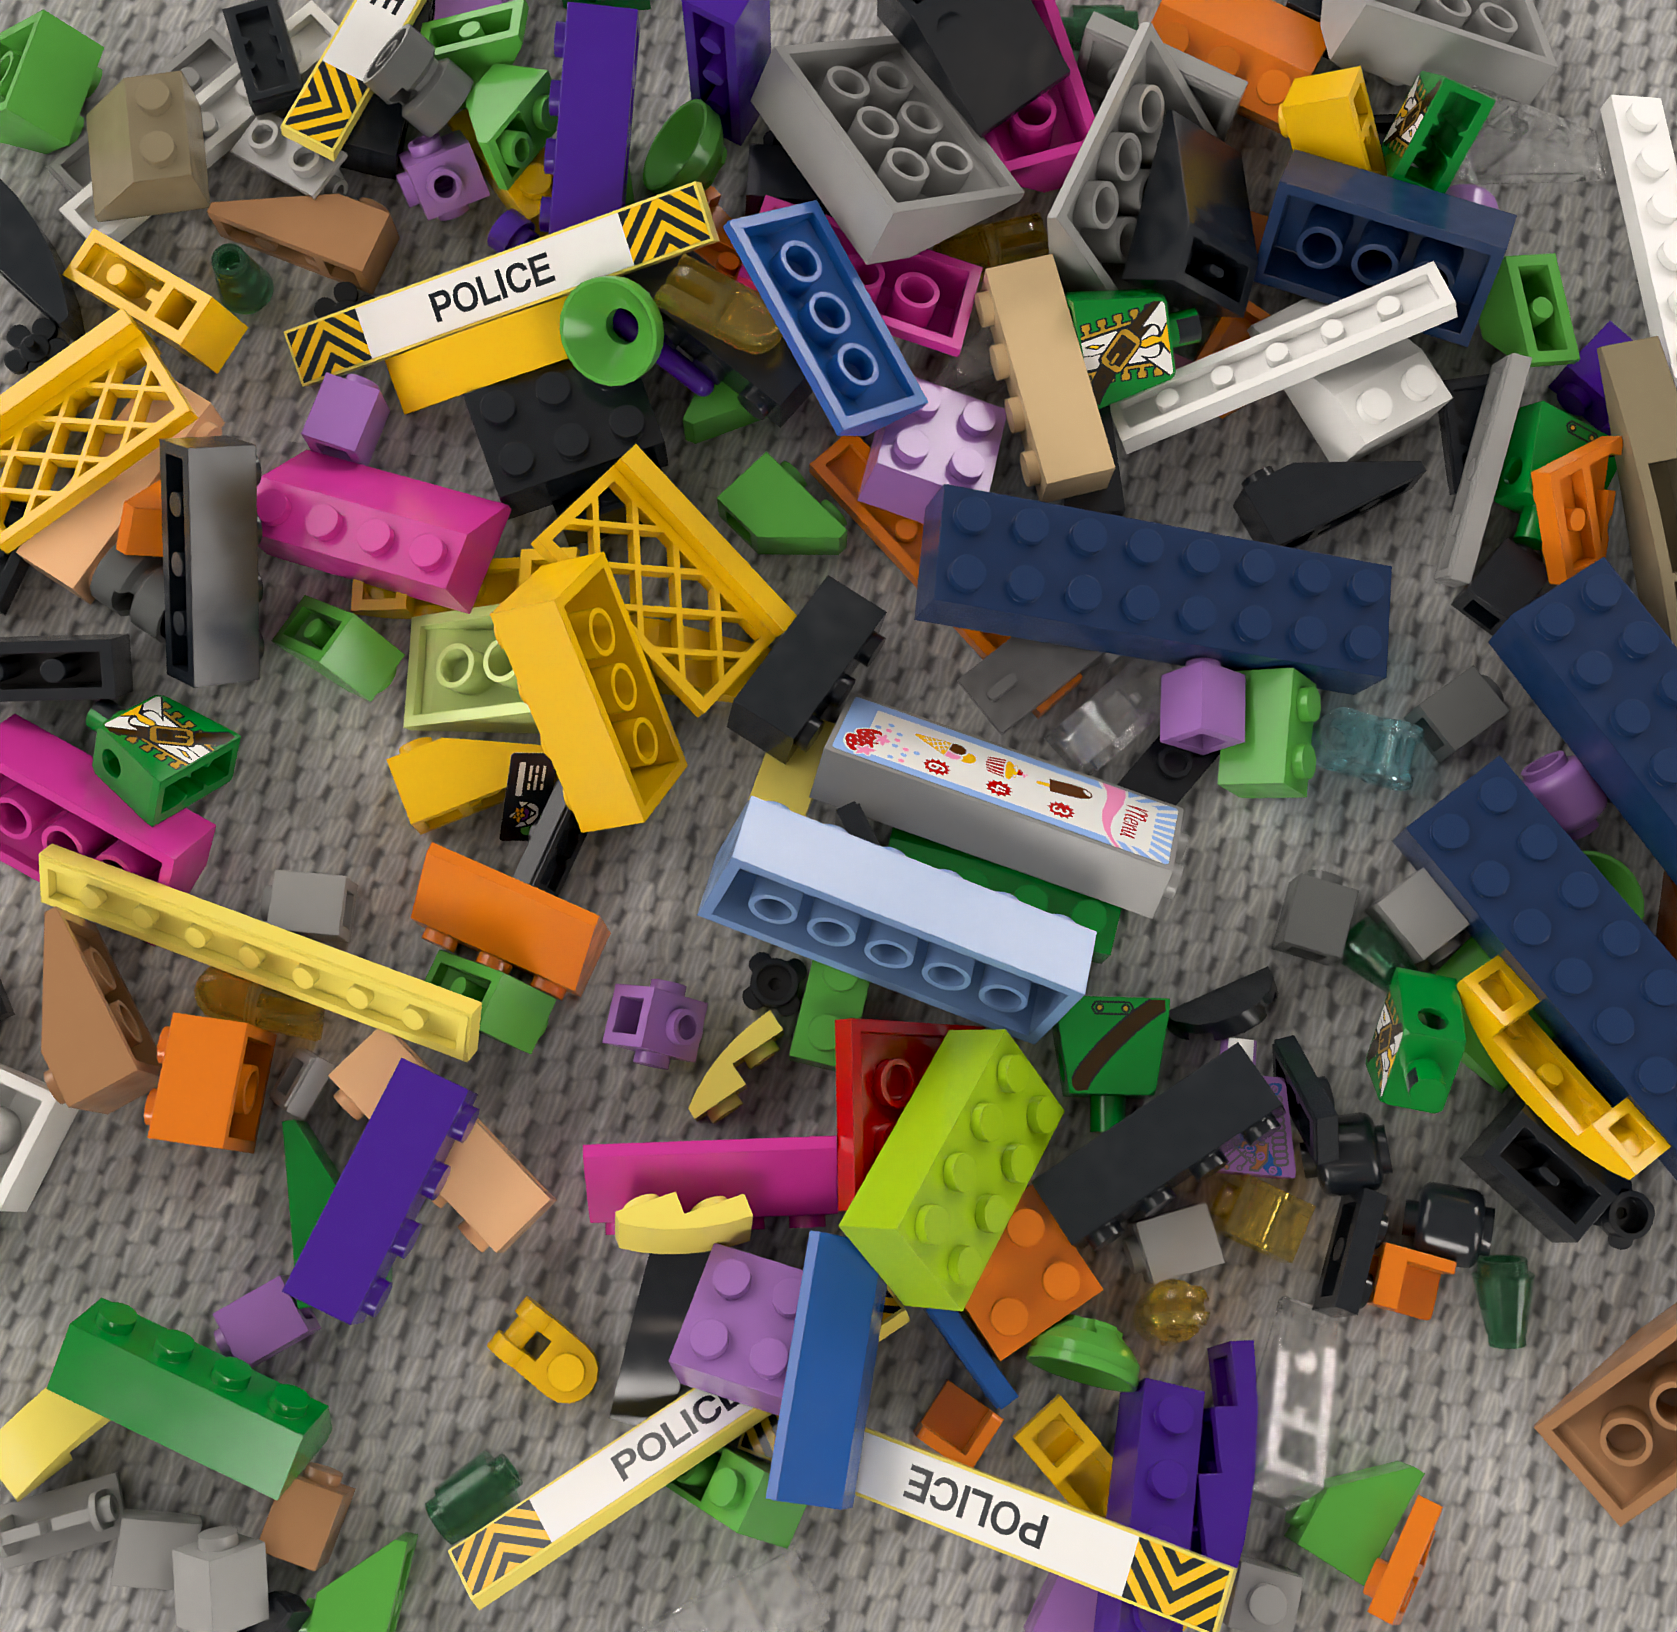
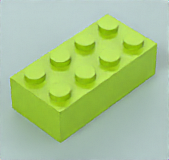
(953, 1169)

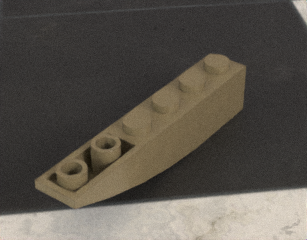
(1644, 412)

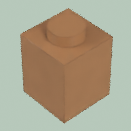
(308, 1517)

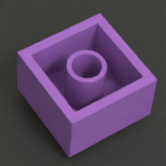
(943, 443)
(739, 1329)

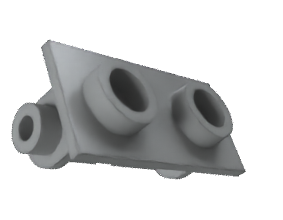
(289, 161)
(60, 1521)

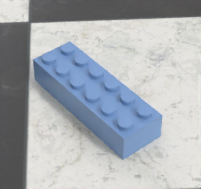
(897, 921)

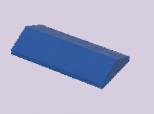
(826, 317)
(828, 1376)

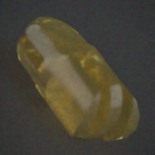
(998, 242)
(718, 306)
(241, 1000)
(1171, 1312)

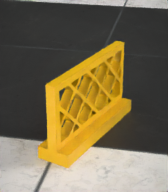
(51, 400)
(706, 559)

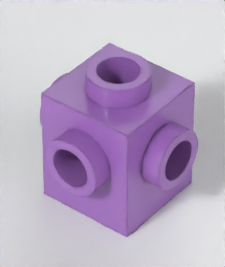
(441, 175)
(655, 1023)

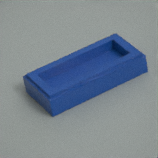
(973, 1356)

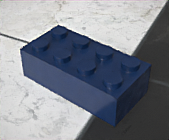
(1353, 229)

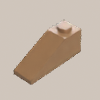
(324, 235)

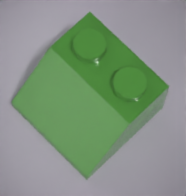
(44, 82)

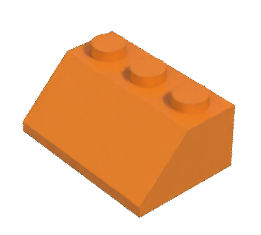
(1249, 40)
(507, 923)

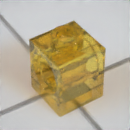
(1262, 1217)

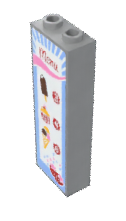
(1003, 805)

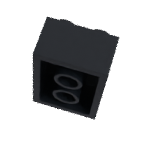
(559, 432)

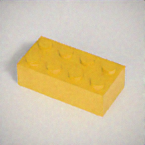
(590, 692)

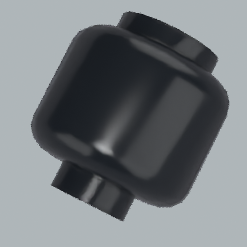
(1361, 1161)
(1450, 1223)

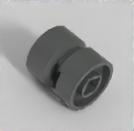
(422, 84)
(132, 588)

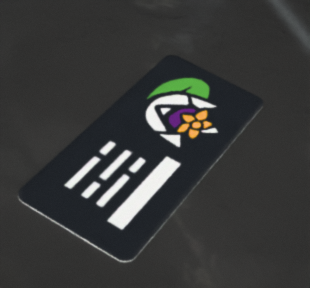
(527, 793)

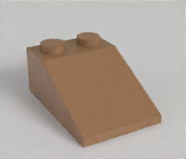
(90, 1024)
(1623, 1423)

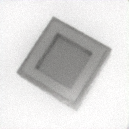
(301, 1082)

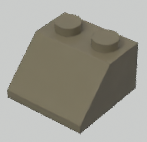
(147, 149)

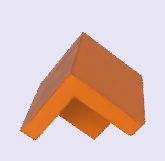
(1406, 1280)
(957, 1425)

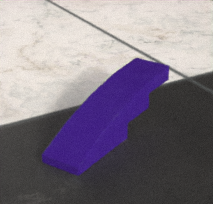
(1227, 1454)

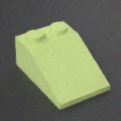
(462, 677)

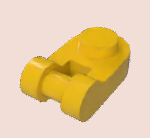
(566, 1367)

